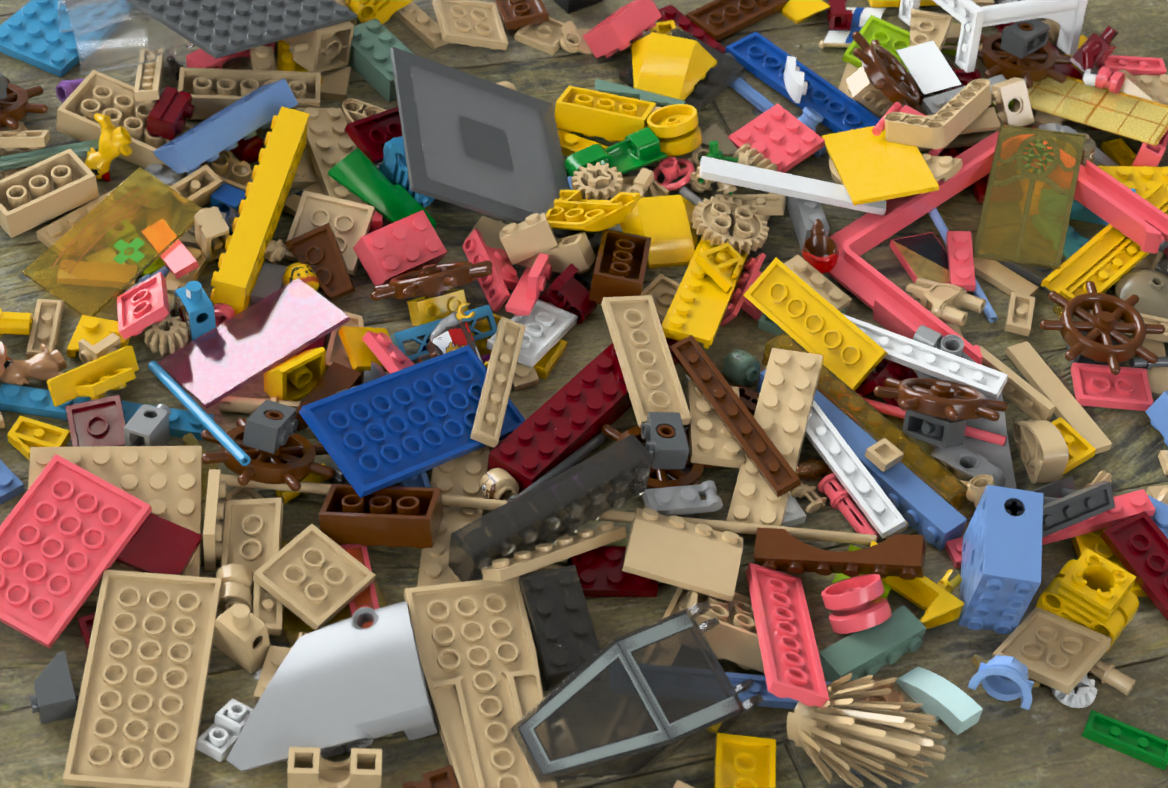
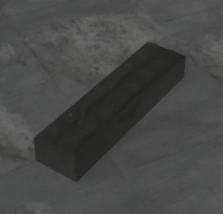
(552, 508)

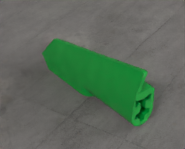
(630, 154)
(374, 188)

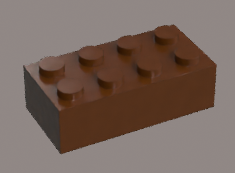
(619, 265)
(384, 518)

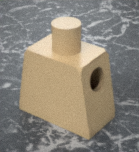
(242, 637)

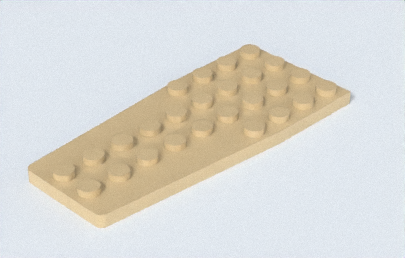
(478, 676)

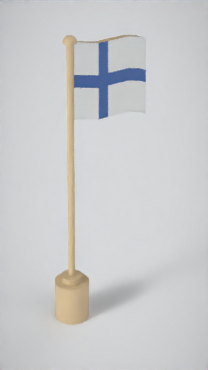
(842, 38)

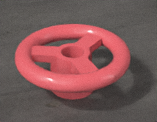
(671, 171)

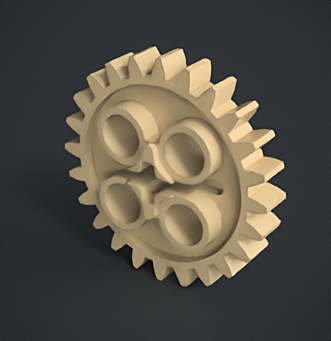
(714, 223)

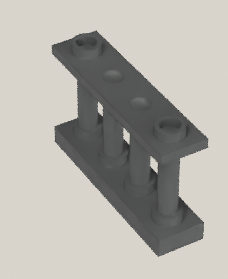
(1068, 506)

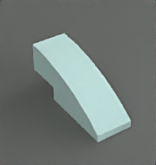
(941, 699)

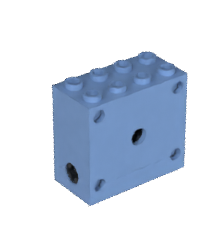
(1001, 559)

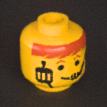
(303, 272)

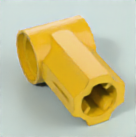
(15, 323)

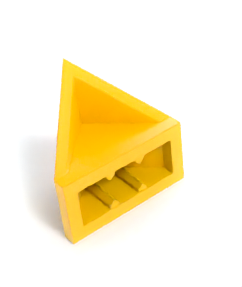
(802, 9)

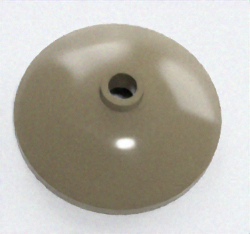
(1149, 286)

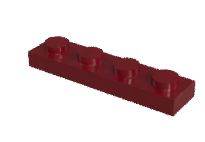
(671, 13)

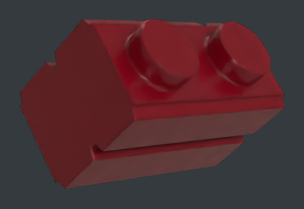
(170, 113)

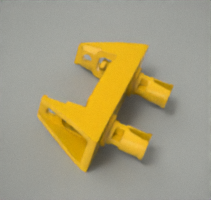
(934, 598)

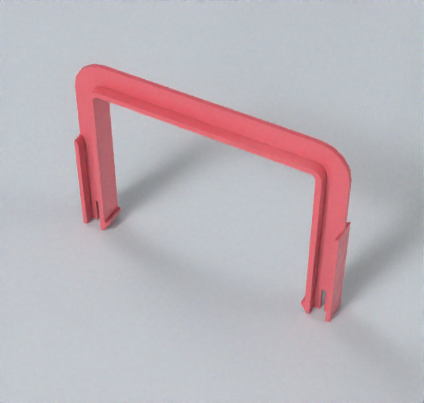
(902, 313)

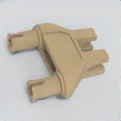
(945, 299)

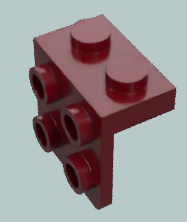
(885, 369)

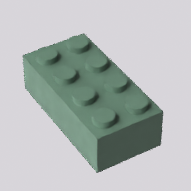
(372, 56)

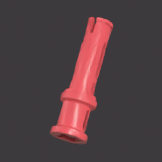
(843, 502)

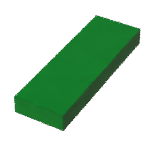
(1126, 739)

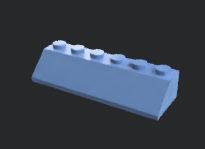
(226, 128)

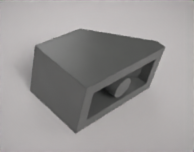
(54, 692)

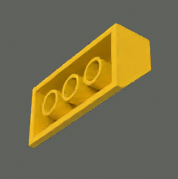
(601, 113)

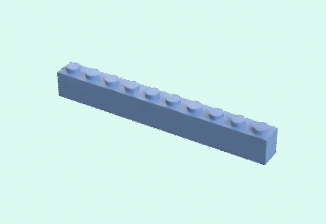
(909, 494)

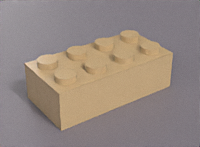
(45, 192)

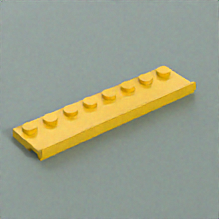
(1103, 257)
(698, 303)

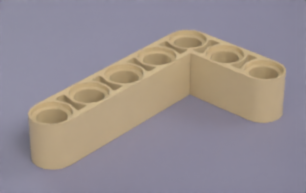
(946, 124)

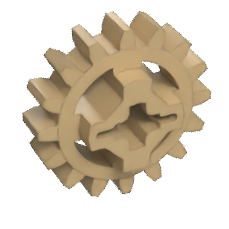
(597, 181)

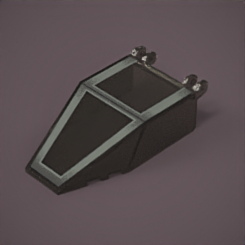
(634, 703)

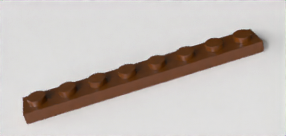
(735, 416)

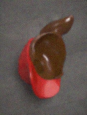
(820, 250)

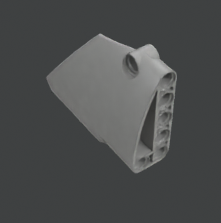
(341, 691)

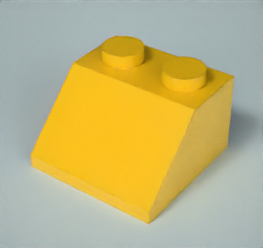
(296, 376)

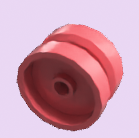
(856, 603)

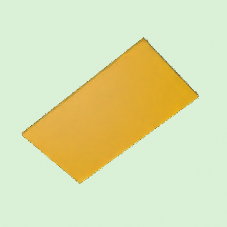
(877, 168)

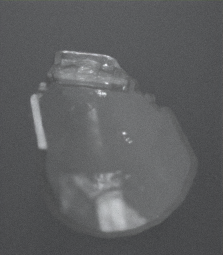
(115, 34)

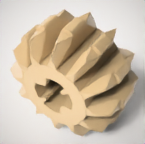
(167, 335)

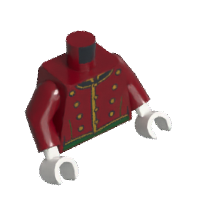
(1094, 53)

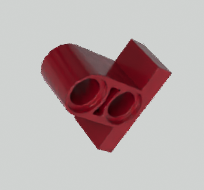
(569, 295)

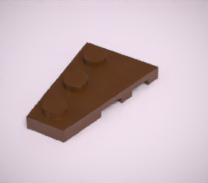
(323, 255)

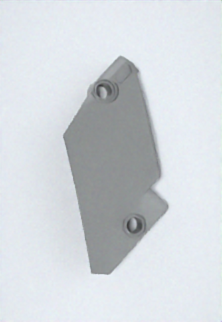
(975, 455)

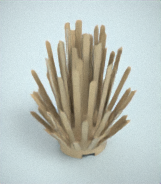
(864, 733)

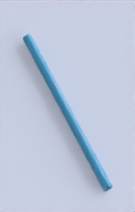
(199, 413)

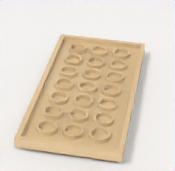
(144, 681)

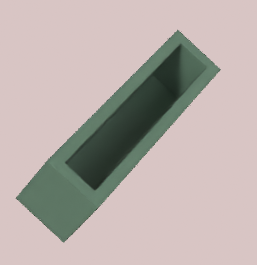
(874, 647)

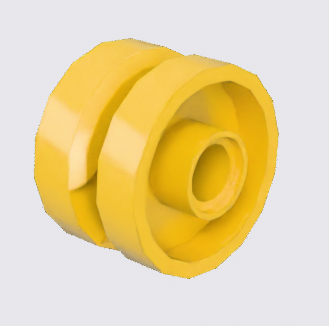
(676, 129)

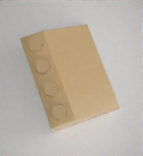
(683, 554)
(736, 633)

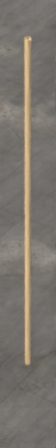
(610, 515)

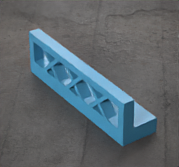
(425, 330)

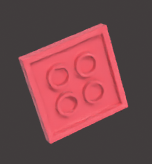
(779, 138)

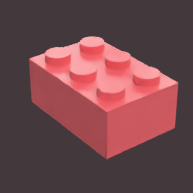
(621, 27)
(399, 248)

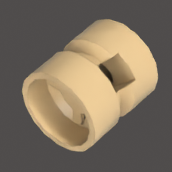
(235, 587)

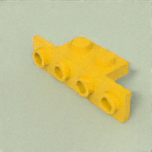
(95, 377)

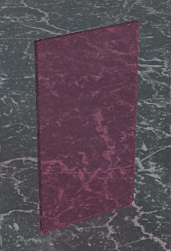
(253, 342)

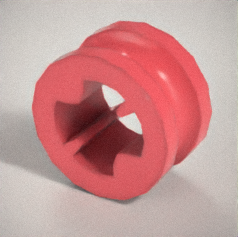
(225, 310)

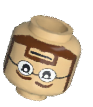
(498, 485)

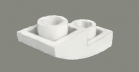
(794, 80)
(227, 726)

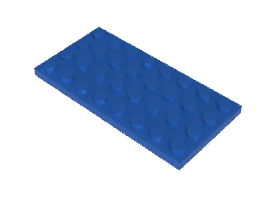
(404, 420)

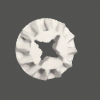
(1084, 696)

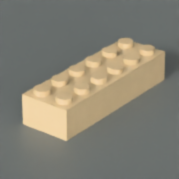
(219, 88)

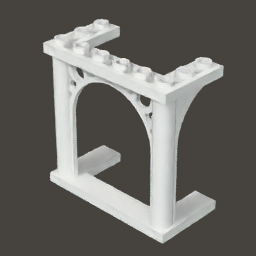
(1066, 13)

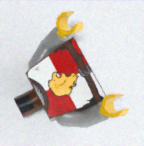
(451, 335)

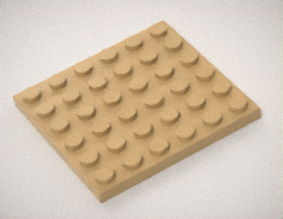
(158, 475)

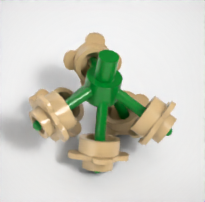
(701, 184)

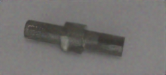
(175, 66)

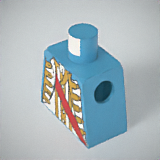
(192, 304)

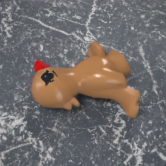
(39, 367)

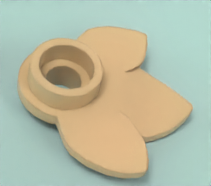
(573, 40)

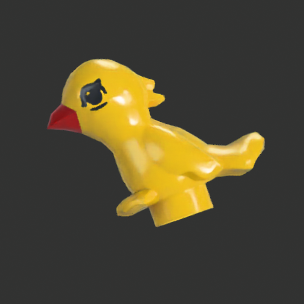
(112, 144)

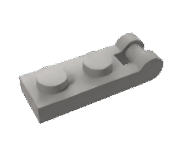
(683, 499)

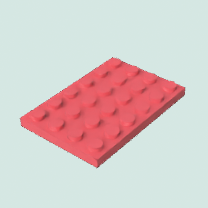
(60, 545)

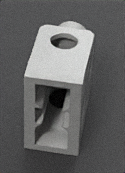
(148, 426)

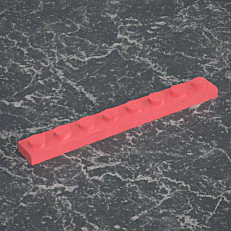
(1125, 507)

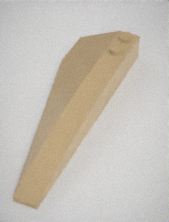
(115, 98)

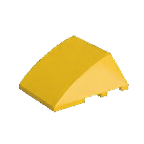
(669, 65)
(590, 215)
(669, 227)

